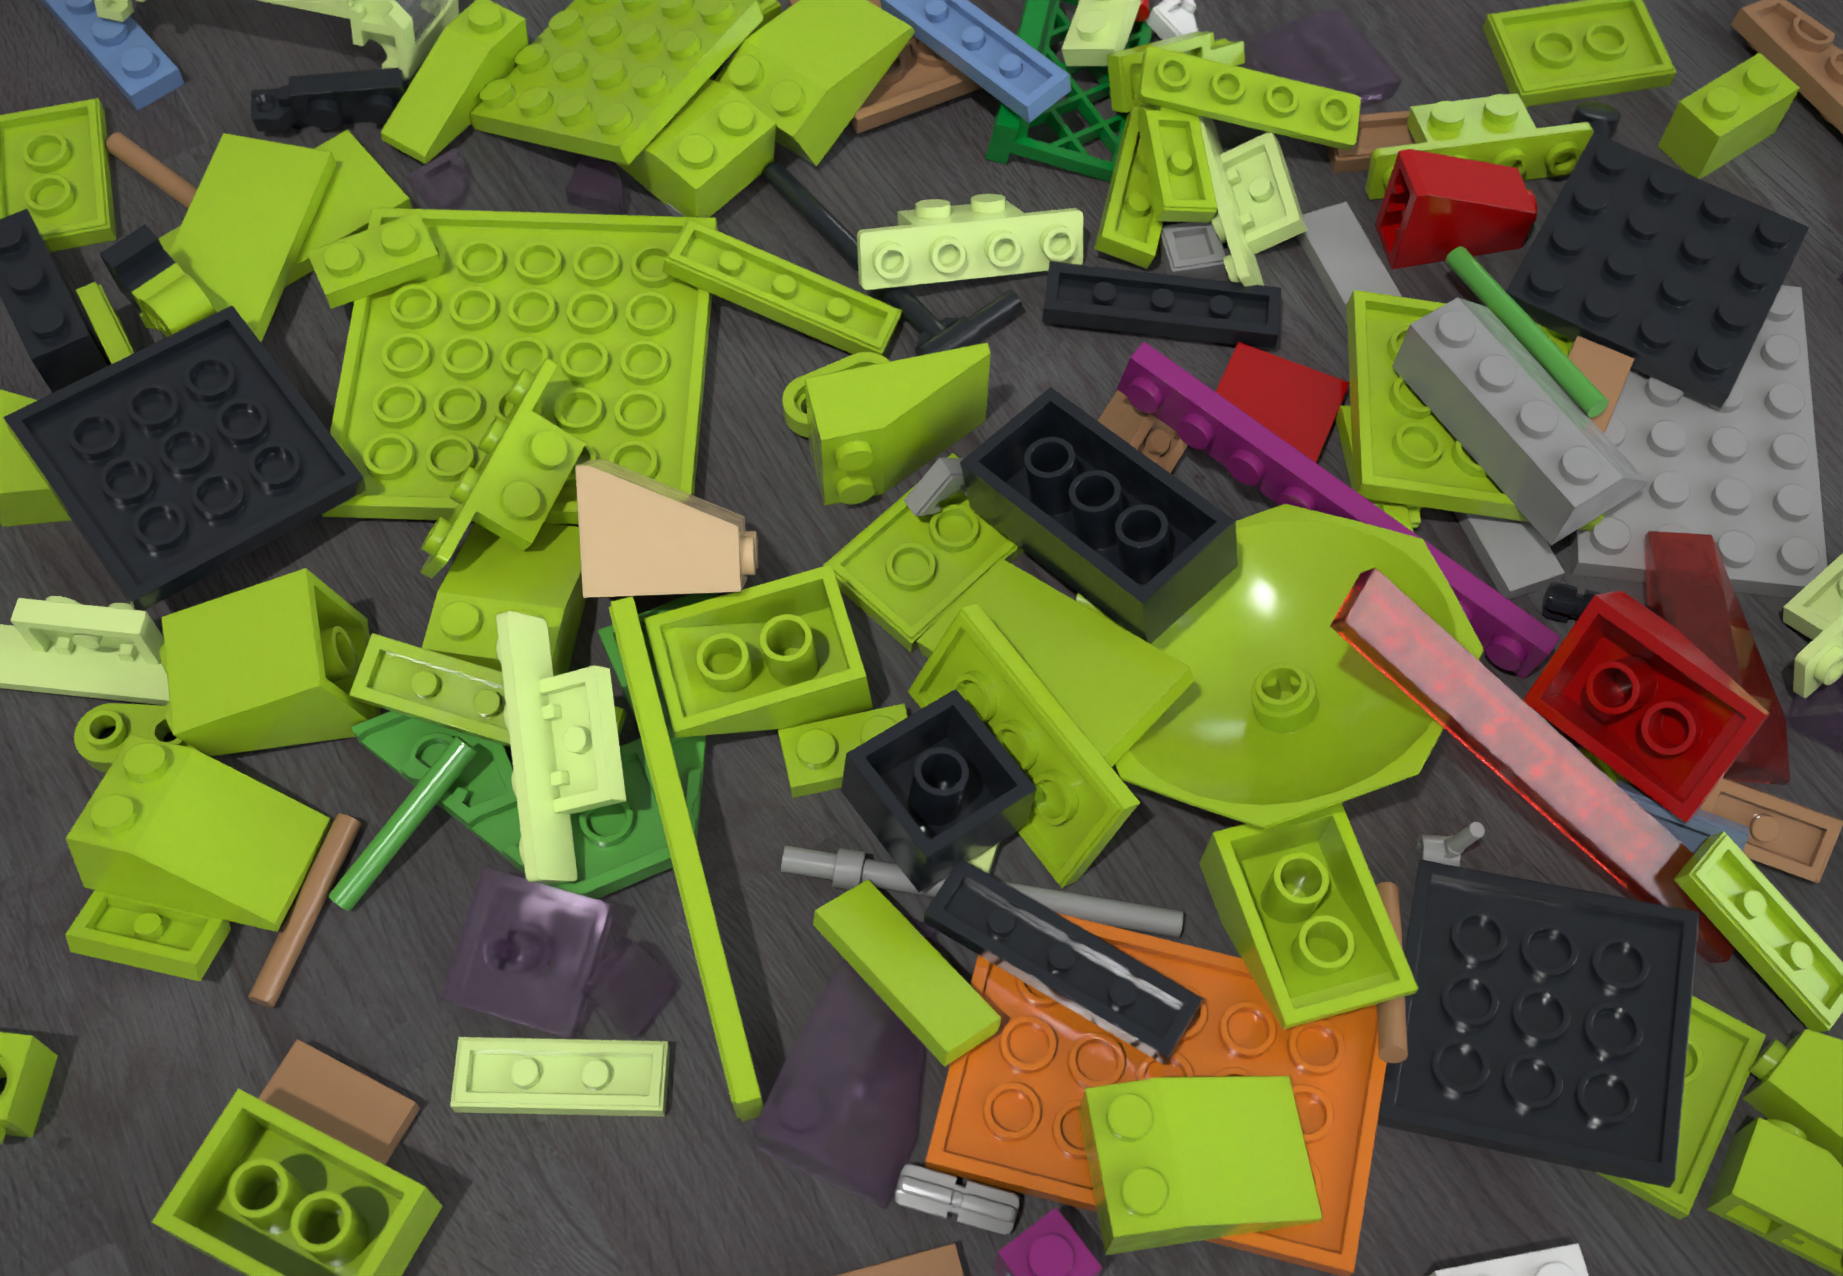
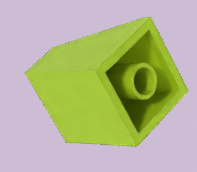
(265, 667)

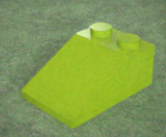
(816, 68)
(706, 151)
(892, 418)
(499, 578)
(760, 658)
(195, 836)
(1306, 916)
(1195, 1159)

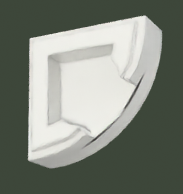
(1173, 18)

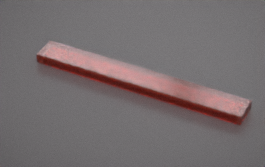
(1519, 746)

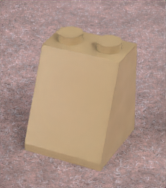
(656, 538)

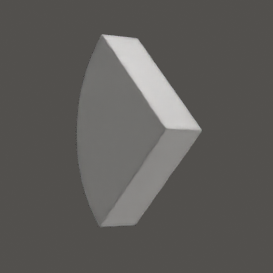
(936, 485)

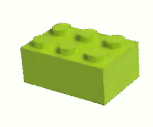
(294, 1200)

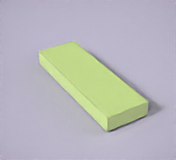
(560, 1076)

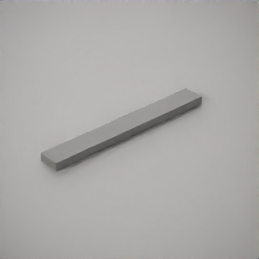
(1346, 261)

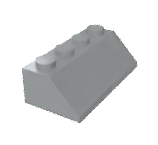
(1514, 419)

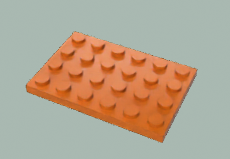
(1017, 1095)

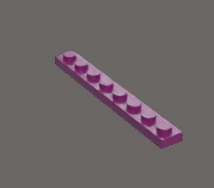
(1289, 477)

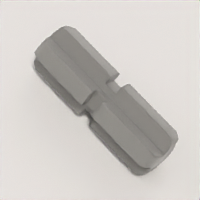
(975, 1203)

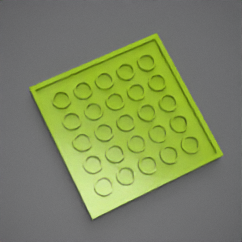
(442, 350)

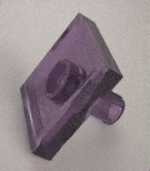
(528, 952)

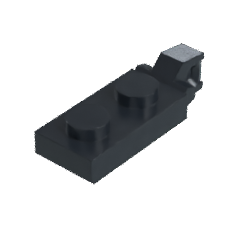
(329, 100)

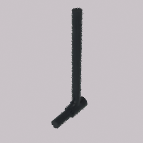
(934, 333)

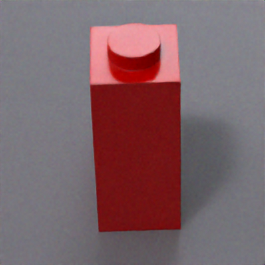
(1449, 204)

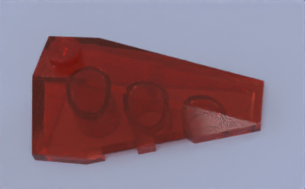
(1696, 596)

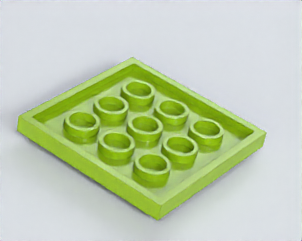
(613, 73)
(1396, 439)

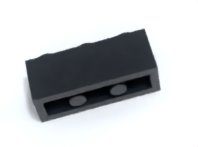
(44, 306)

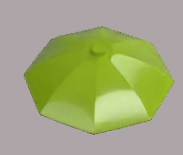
(1278, 699)

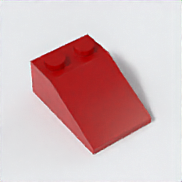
(1646, 702)

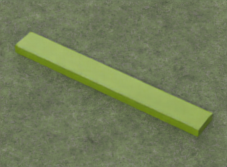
(686, 863)

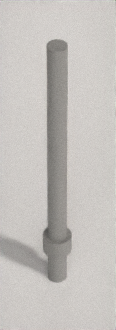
(851, 868)

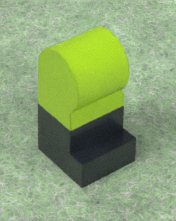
(156, 282)

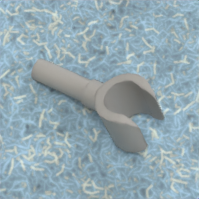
(1449, 848)

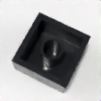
(937, 789)

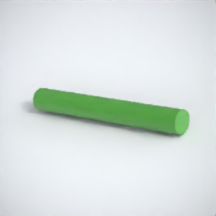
(402, 823)

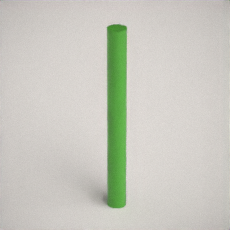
(1527, 332)

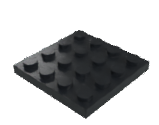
(1657, 268)
(184, 457)
(1545, 1022)

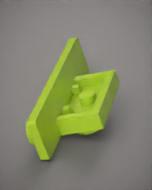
(1249, 98)
(1487, 131)
(517, 478)

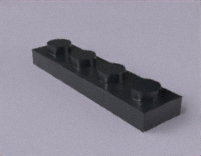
(1162, 305)
(1062, 961)

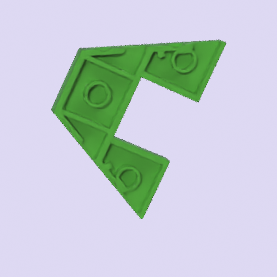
(611, 843)

